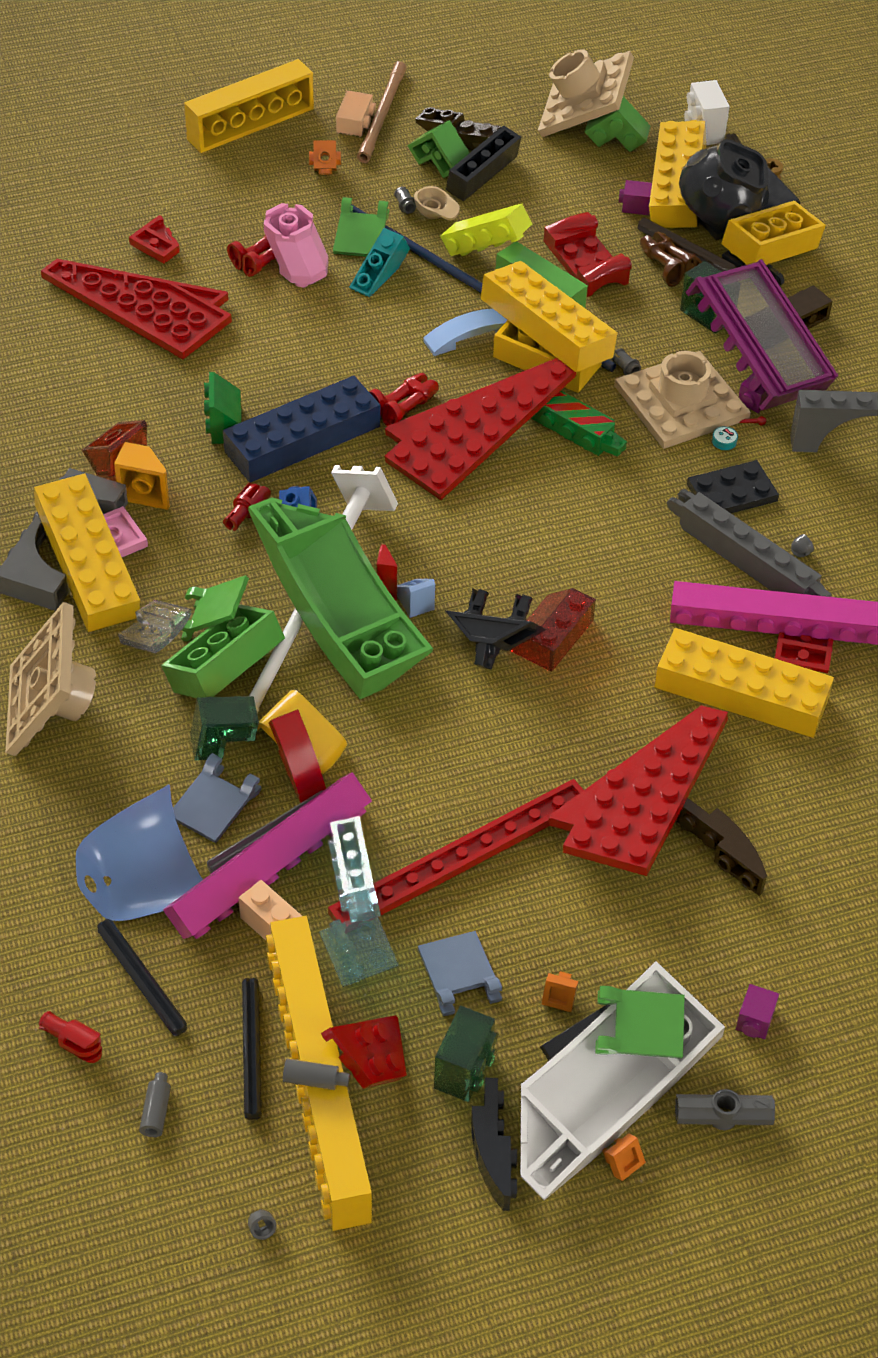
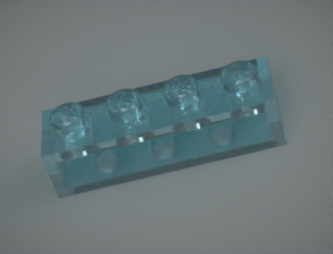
(354, 870)

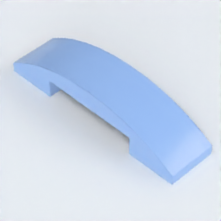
(462, 327)

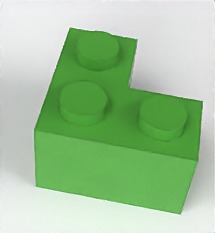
(623, 124)
(442, 146)

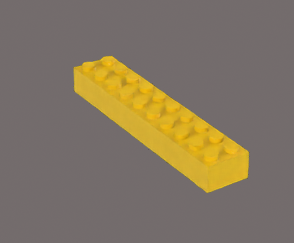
(326, 1112)

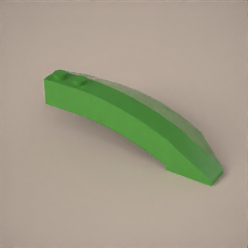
(339, 595)

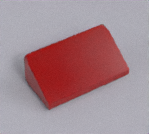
(387, 570)

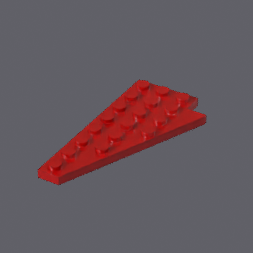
(161, 310)
(454, 438)
(635, 805)

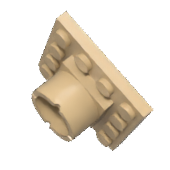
(584, 89)
(681, 398)
(47, 681)

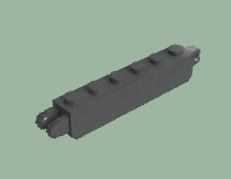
(744, 546)

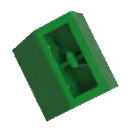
(222, 407)

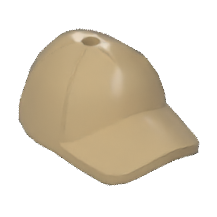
(436, 203)

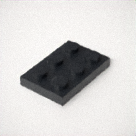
(736, 487)

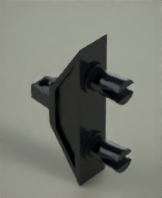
(495, 633)

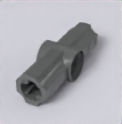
(743, 1108)

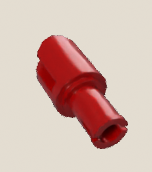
(248, 496)
(73, 1036)

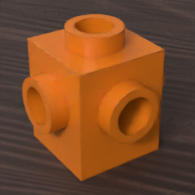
(324, 148)

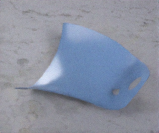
(142, 857)

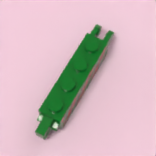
(581, 424)

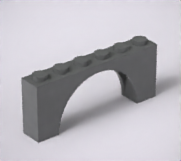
(823, 411)
(26, 574)

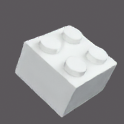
(708, 104)

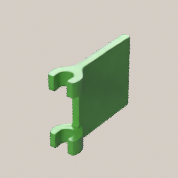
(359, 231)
(214, 605)
(644, 1023)

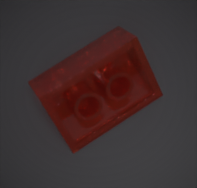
(566, 618)

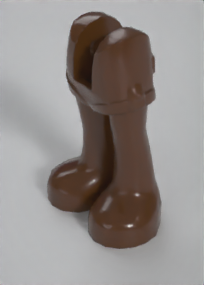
(662, 249)

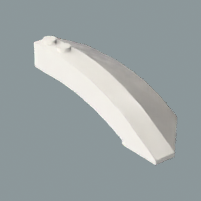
(590, 1099)

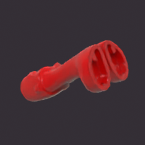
(250, 258)
(416, 388)

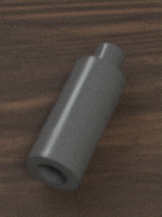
(314, 1074)
(155, 1106)

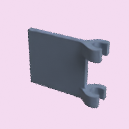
(212, 802)
(458, 966)

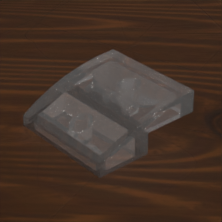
(156, 626)

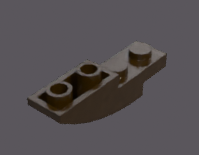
(470, 132)
(732, 847)

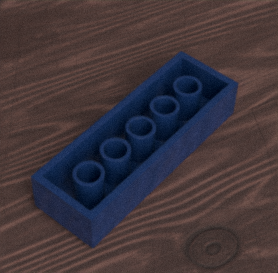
(301, 428)

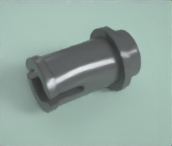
(405, 200)
(626, 362)

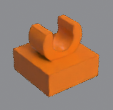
(560, 991)
(624, 1156)

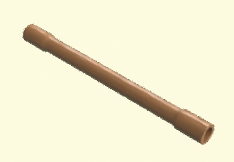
(367, 146)

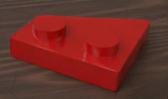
(155, 240)

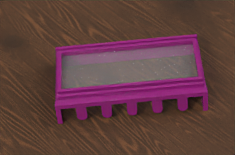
(765, 332)

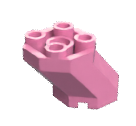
(296, 244)

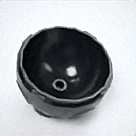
(725, 183)

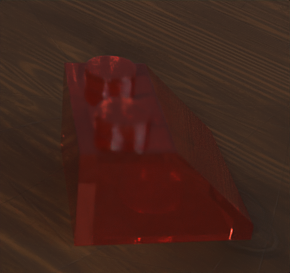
(106, 448)

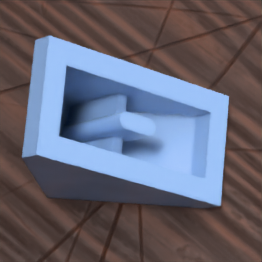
(417, 596)

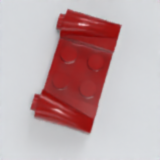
(583, 254)

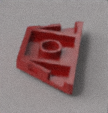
(371, 1050)

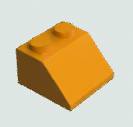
(142, 475)

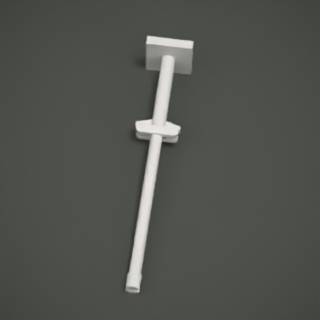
(361, 492)

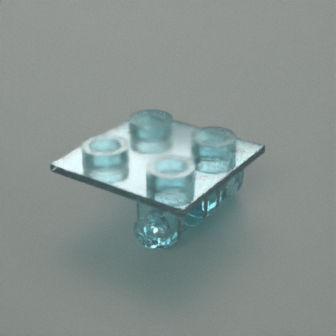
(358, 949)

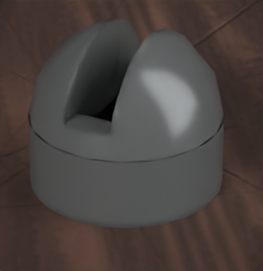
(802, 546)
(266, 1231)

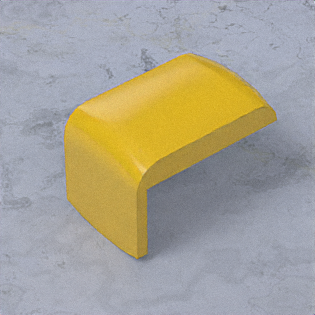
(325, 739)

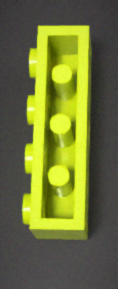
(486, 230)

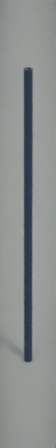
(457, 273)

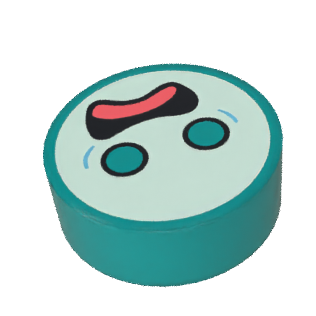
(724, 438)

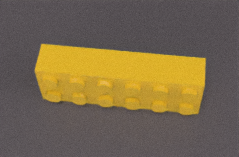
(249, 105)
(675, 146)
(548, 316)
(86, 552)
(743, 682)

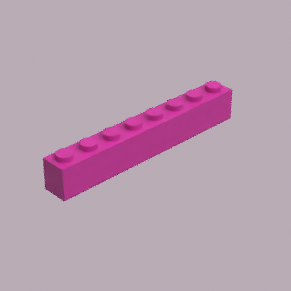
(775, 612)
(266, 856)

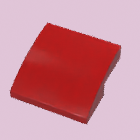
(805, 651)

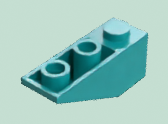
(380, 263)

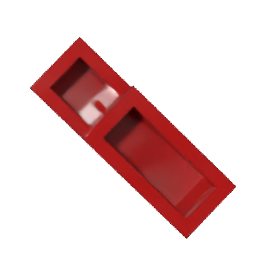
(297, 754)

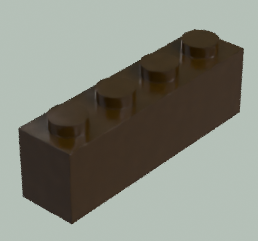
(811, 306)

